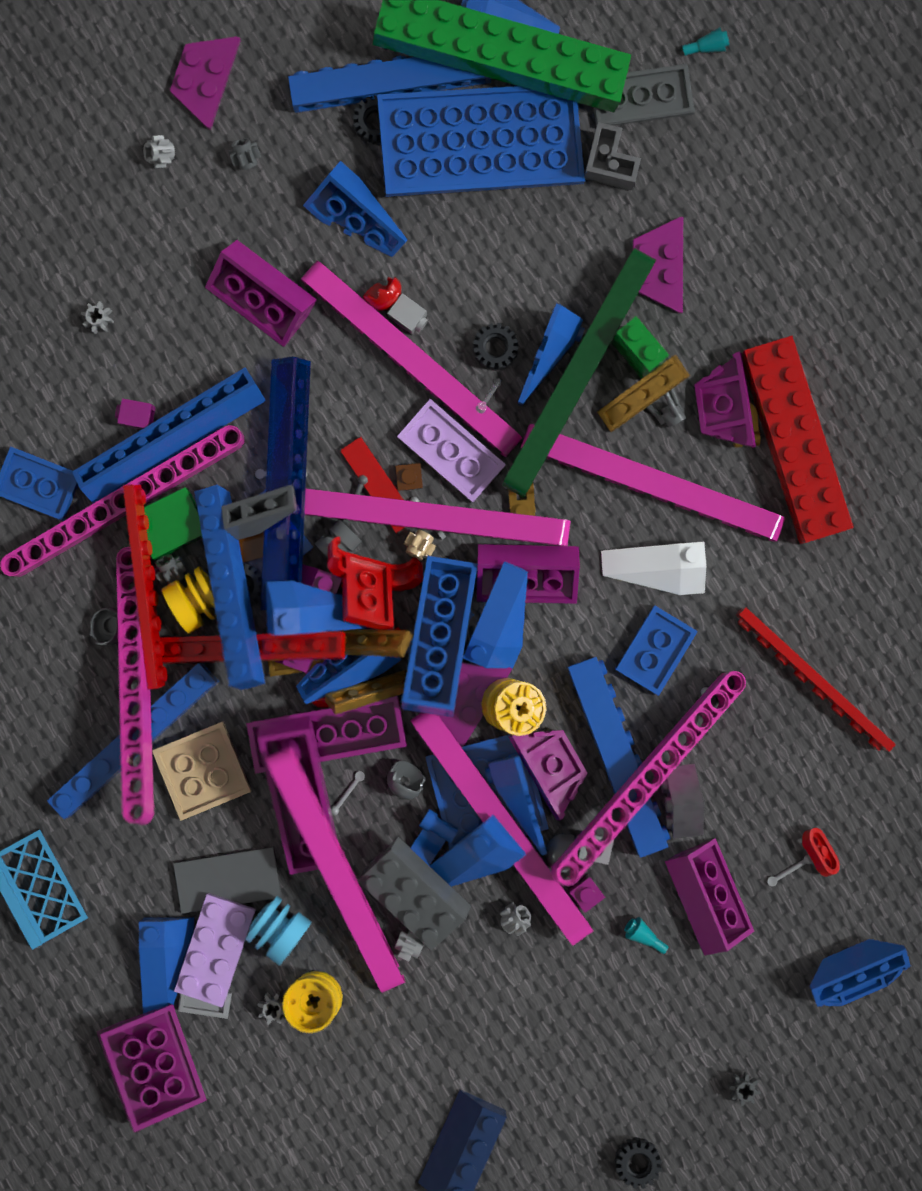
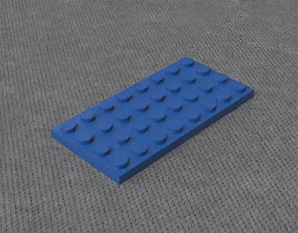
(478, 140)

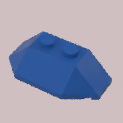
(858, 972)

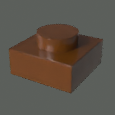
(409, 477)

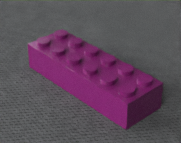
(346, 734)
(300, 736)

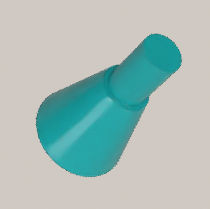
(712, 42)
(639, 932)

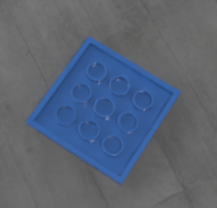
(452, 803)

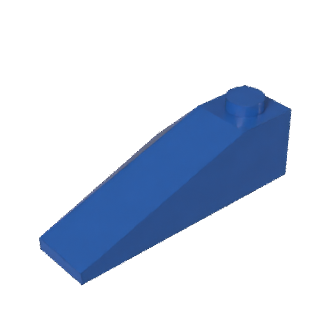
(557, 341)
(500, 628)

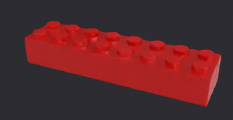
(796, 440)

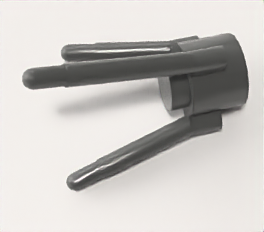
(672, 412)

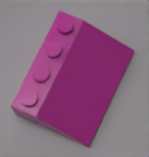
(151, 1067)

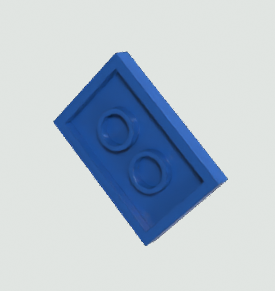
(37, 483)
(656, 650)

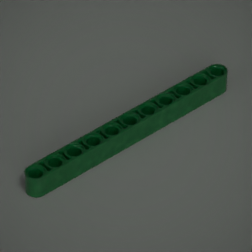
(578, 372)

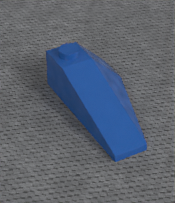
(512, 10)
(351, 204)
(303, 609)
(342, 673)
(513, 788)
(479, 854)
(162, 955)

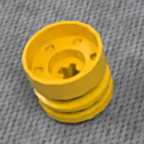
(191, 601)
(500, 704)
(309, 1015)

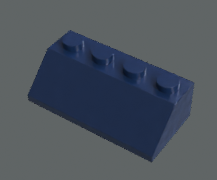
(463, 1145)

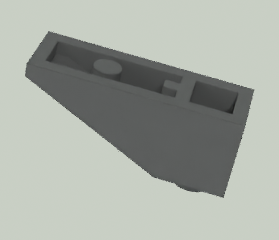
(258, 512)

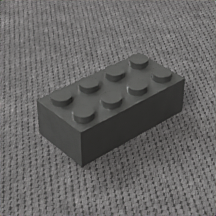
(414, 893)

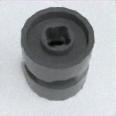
(348, 542)

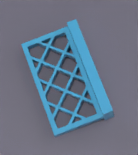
(19, 906)

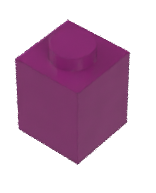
(134, 414)
(586, 893)

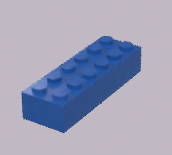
(439, 636)

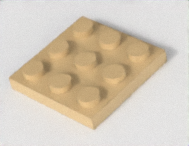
(201, 771)

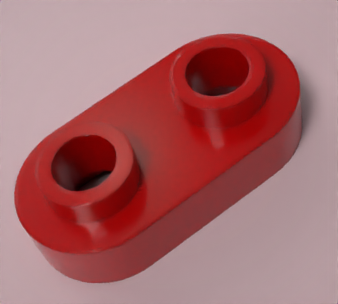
(820, 852)

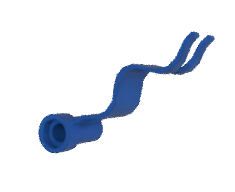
(432, 836)

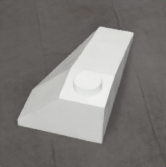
(662, 567)

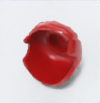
(383, 296)

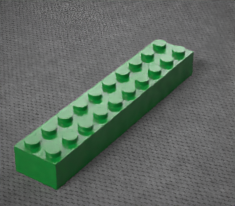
(504, 50)

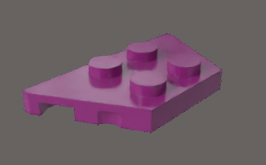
(203, 76)
(665, 279)
(725, 403)
(468, 708)
(552, 767)

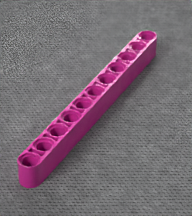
(411, 357)
(664, 486)
(110, 502)
(437, 517)
(129, 698)
(637, 780)
(487, 804)
(335, 868)

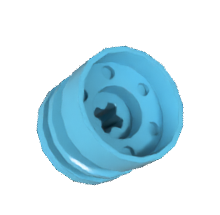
(277, 930)

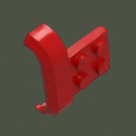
(369, 585)

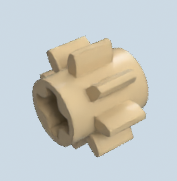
(419, 544)

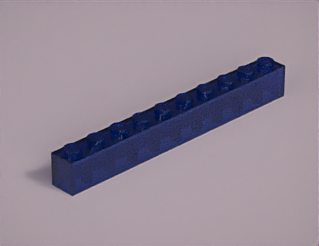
(287, 467)

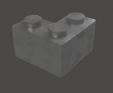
(608, 165)
(684, 802)

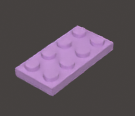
(451, 450)
(215, 950)

